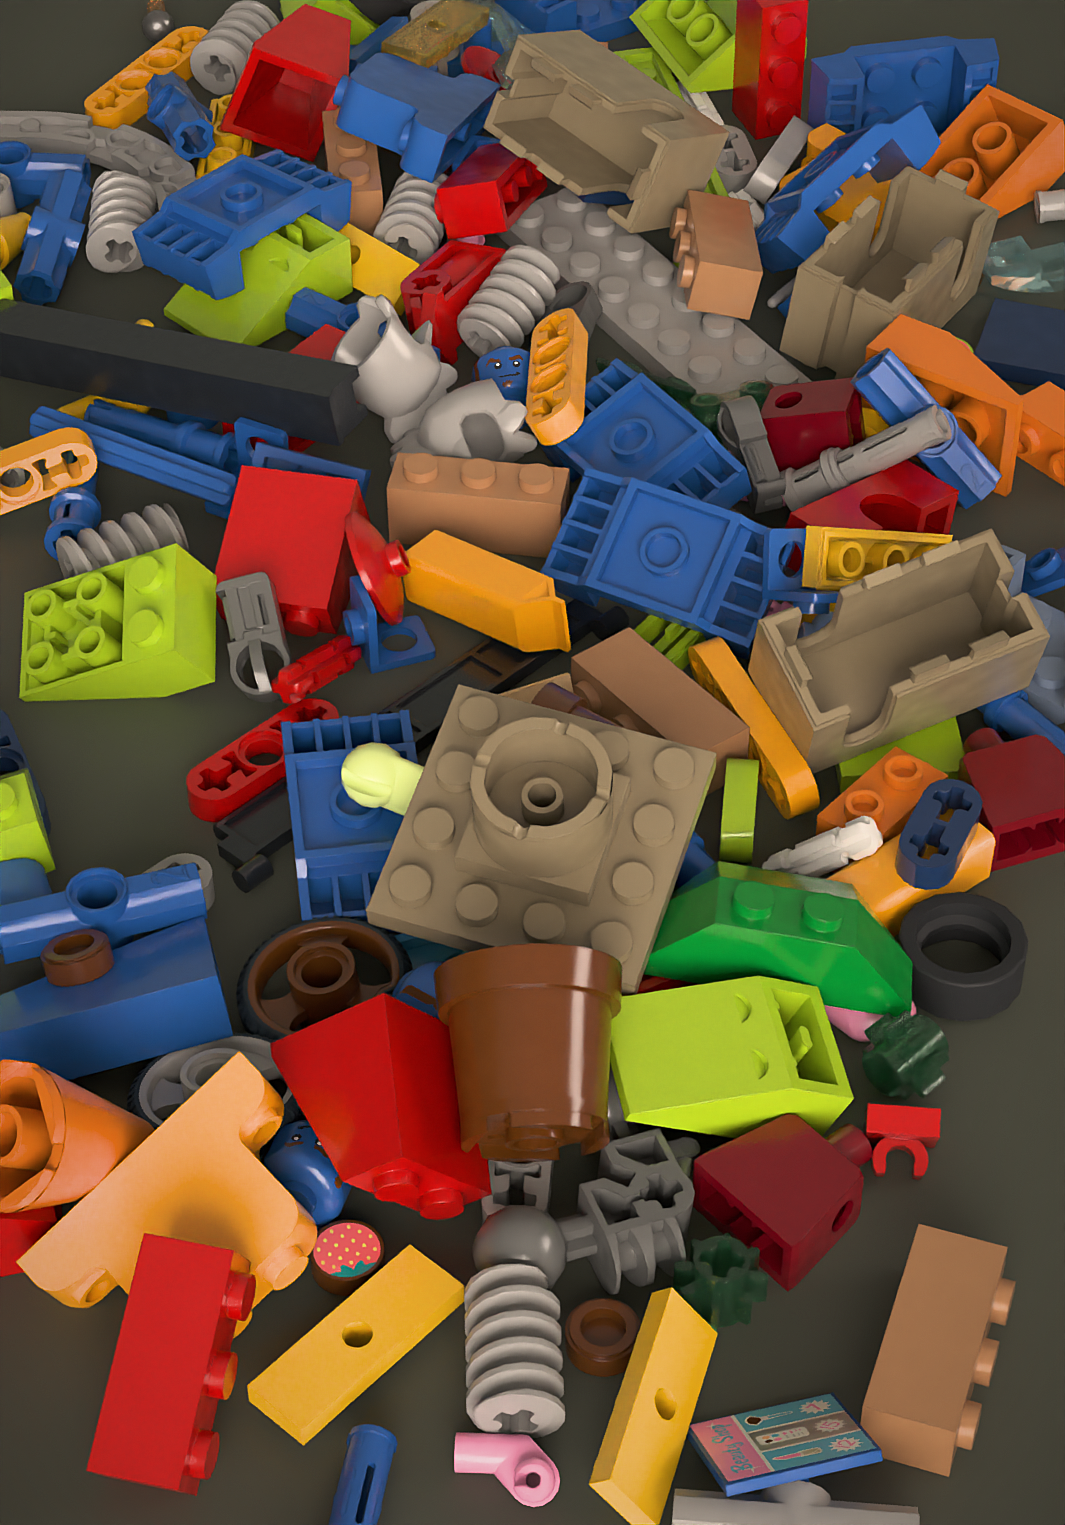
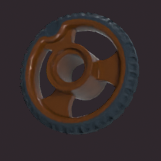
(318, 971)

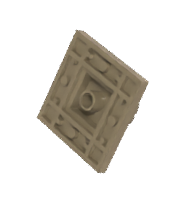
(542, 833)

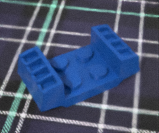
(597, 18)
(890, 77)
(883, 149)
(232, 208)
(647, 435)
(663, 557)
(335, 839)

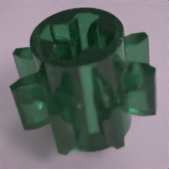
(905, 1055)
(721, 1280)

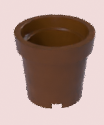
(531, 1046)

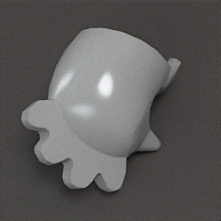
(397, 371)
(471, 425)

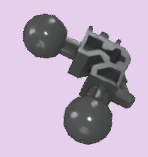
(623, 1220)

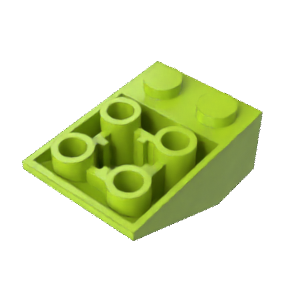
(273, 271)
(121, 631)
(728, 1057)

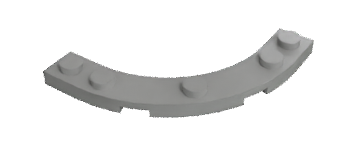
(116, 149)

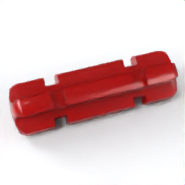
(316, 669)

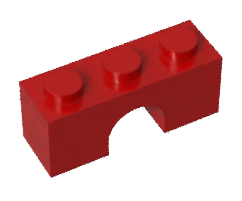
(889, 500)

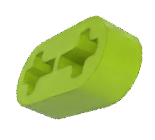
(739, 810)

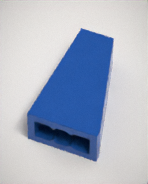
(149, 1004)

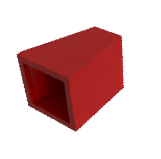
(291, 82)
(297, 536)
(386, 1105)

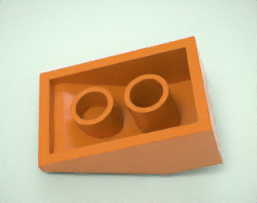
(1002, 150)
(962, 384)

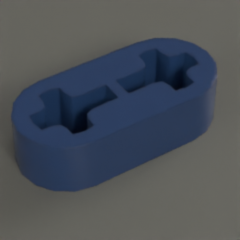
(949, 837)

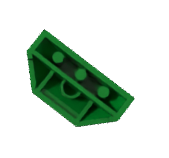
(786, 928)

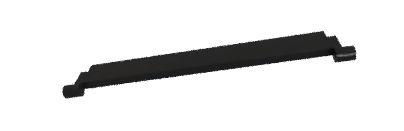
(492, 666)

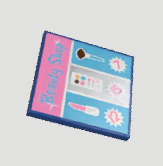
(782, 1444)

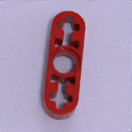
(230, 780)

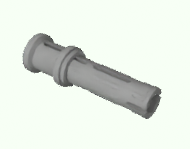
(881, 451)

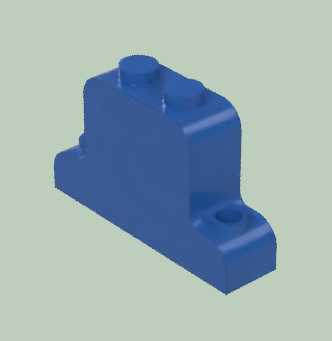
(413, 111)

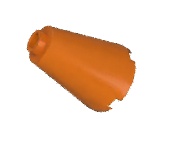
(57, 1138)

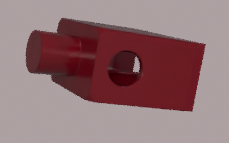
(810, 419)
(1019, 792)
(784, 1192)

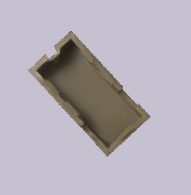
(603, 127)
(918, 266)
(900, 652)

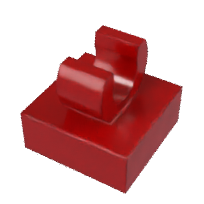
(902, 1129)

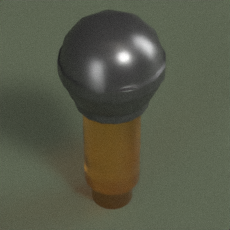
(157, 22)

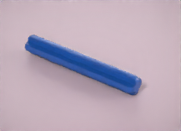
(143, 458)

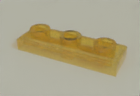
(437, 31)

